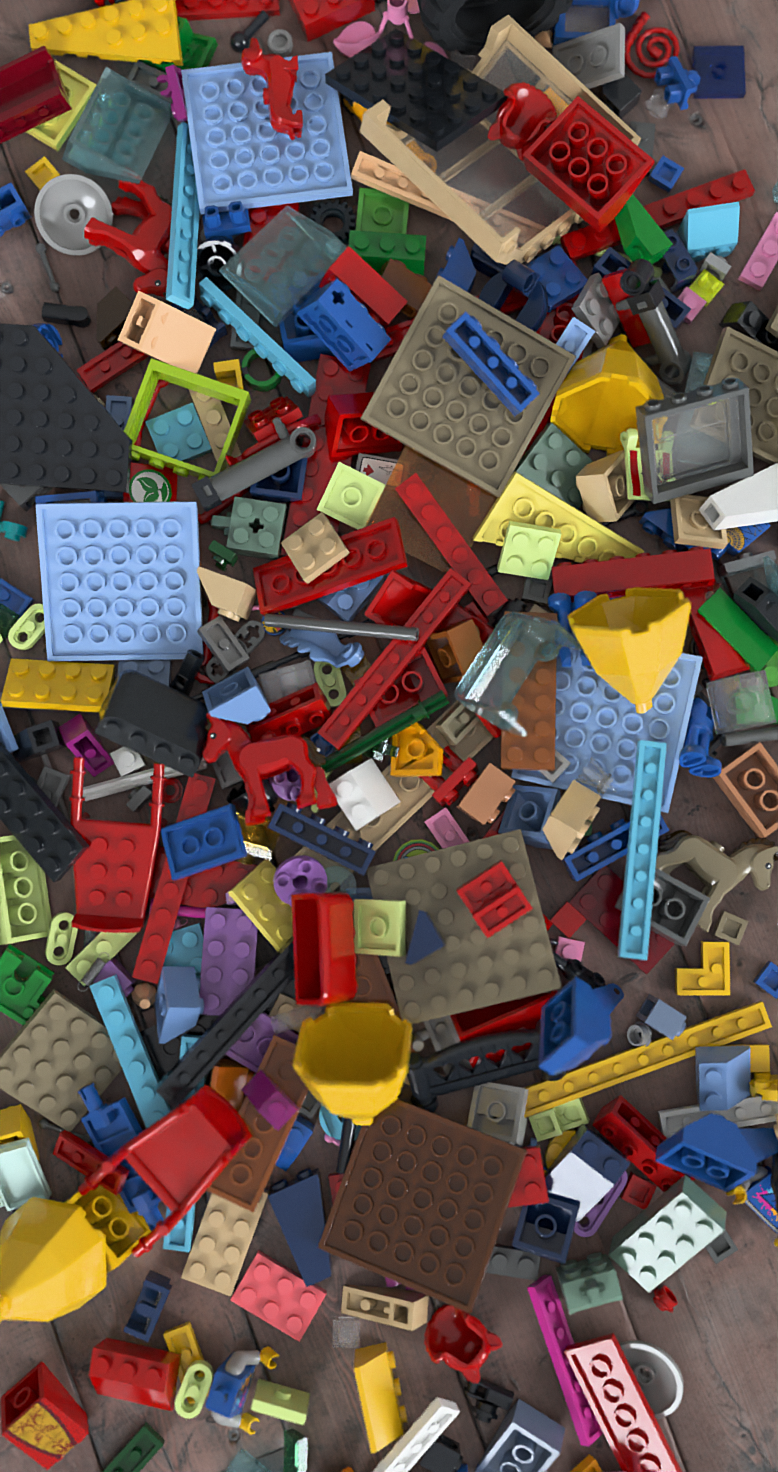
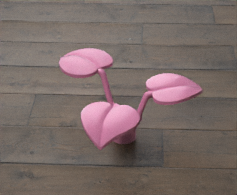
(362, 34)

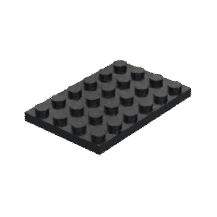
(424, 90)

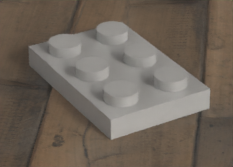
(595, 56)

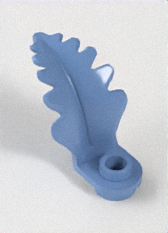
(323, 647)

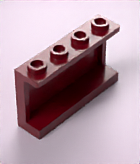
(30, 93)

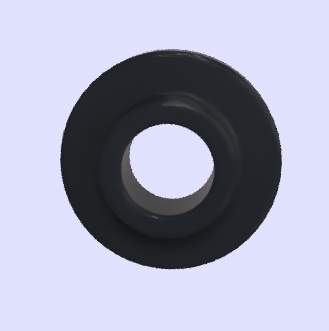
(485, 1411)

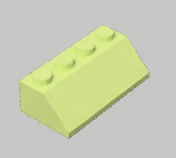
(23, 894)

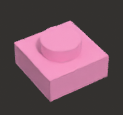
(693, 301)
(570, 948)

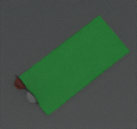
(737, 628)

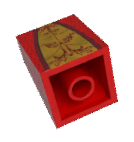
(42, 1417)

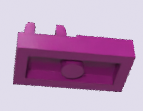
(176, 91)

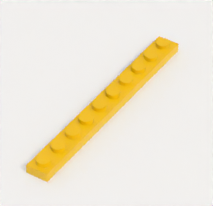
(645, 1059)

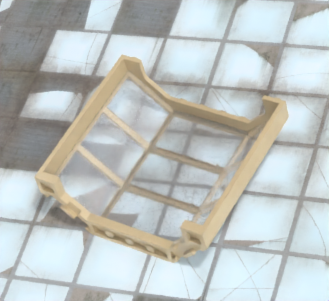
(480, 179)

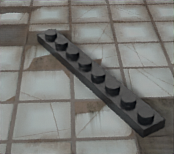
(228, 1027)

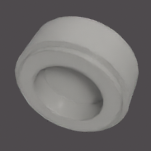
(280, 43)

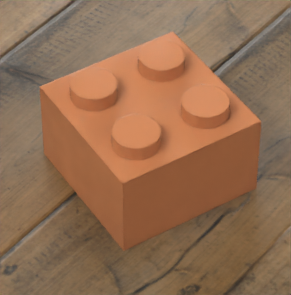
(486, 794)

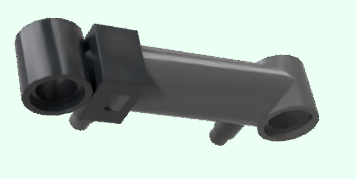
(646, 300)

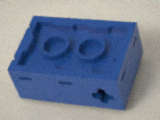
(344, 325)

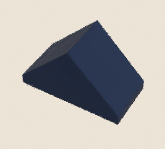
(425, 939)

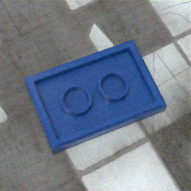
(203, 842)

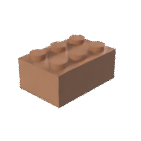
(752, 788)

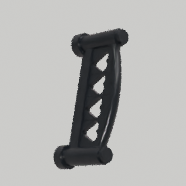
(429, 1084)

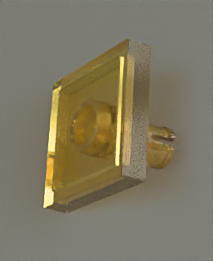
(258, 840)

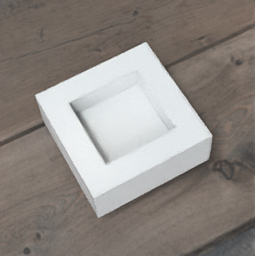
(127, 761)

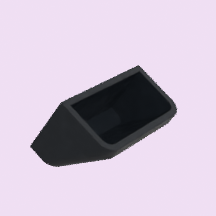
(155, 721)

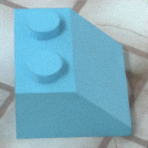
(710, 230)

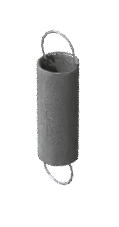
(93, 971)

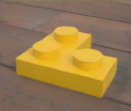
(712, 977)

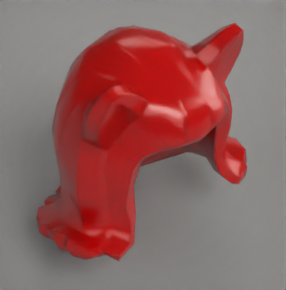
(522, 117)
(459, 1341)

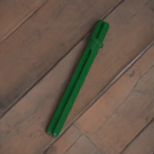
(385, 731)

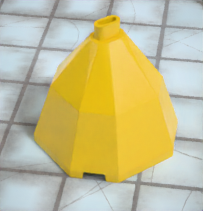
(602, 397)
(633, 639)
(354, 1058)
(49, 1261)

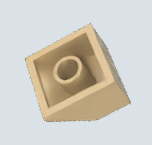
(604, 488)
(228, 595)

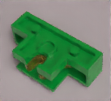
(21, 984)

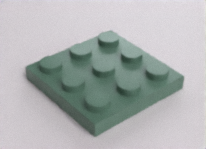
(554, 463)

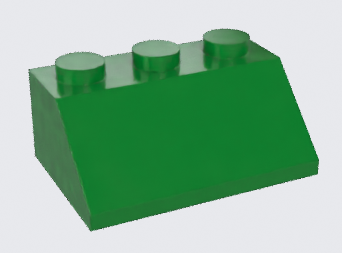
(379, 247)

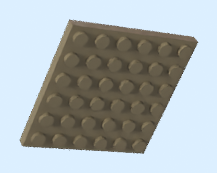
(442, 405)
(471, 967)

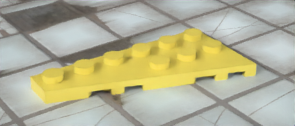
(530, 504)

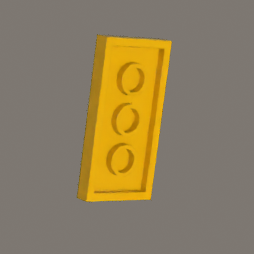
(57, 685)

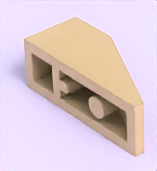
(386, 1305)

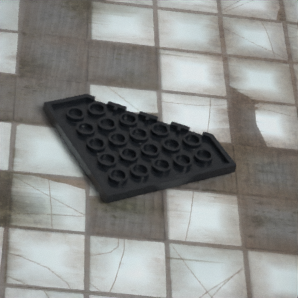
(53, 423)

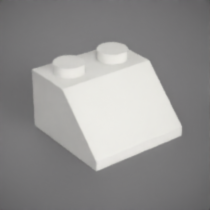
(363, 794)

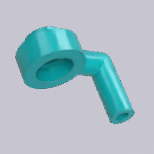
(12, 530)

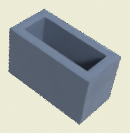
(662, 1017)

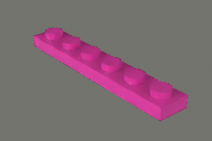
(557, 1337)

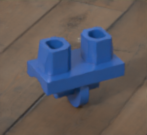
(679, 81)
(226, 223)

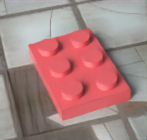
(278, 1296)

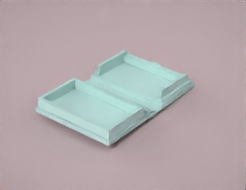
(20, 1175)

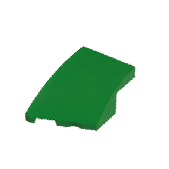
(195, 48)

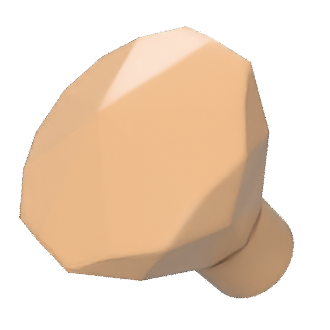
(545, 38)
(144, 995)

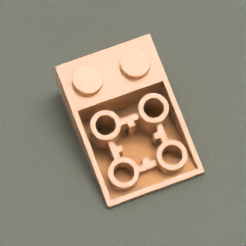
(166, 333)

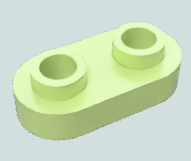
(27, 624)
(330, 682)
(59, 937)
(194, 1387)

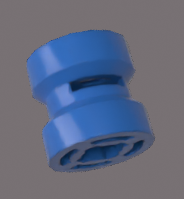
(323, 744)

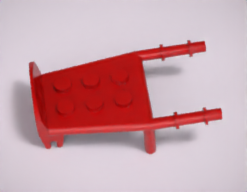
(119, 863)
(179, 1156)

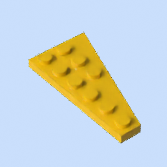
(115, 32)

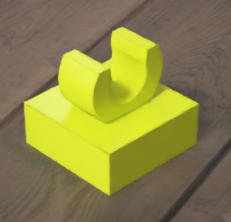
(706, 286)

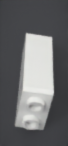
(745, 502)

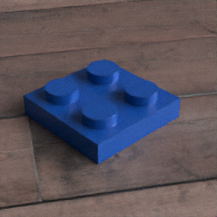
(558, 276)

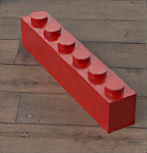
(664, 571)

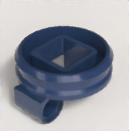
(525, 282)

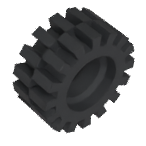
(336, 210)

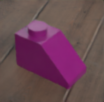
(85, 743)
(270, 1100)

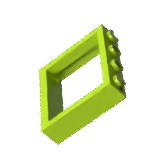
(160, 370)

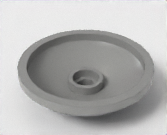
(54, 208)
(662, 1383)

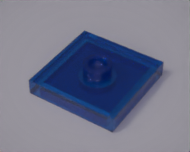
(720, 71)

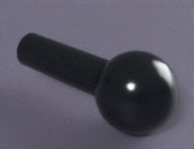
(241, 39)

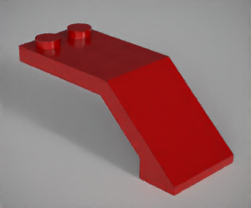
(401, 598)

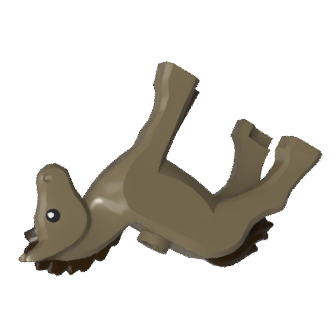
(716, 869)

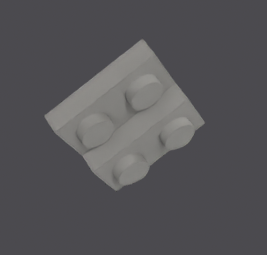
(499, 1111)

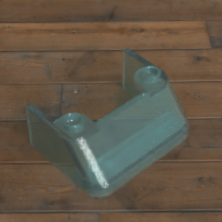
(506, 663)

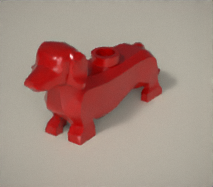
(280, 80)

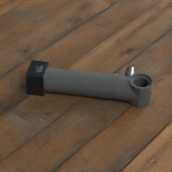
(255, 467)

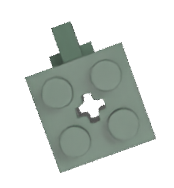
(247, 515)
(588, 1282)

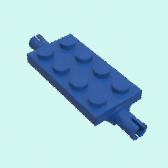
(109, 1129)

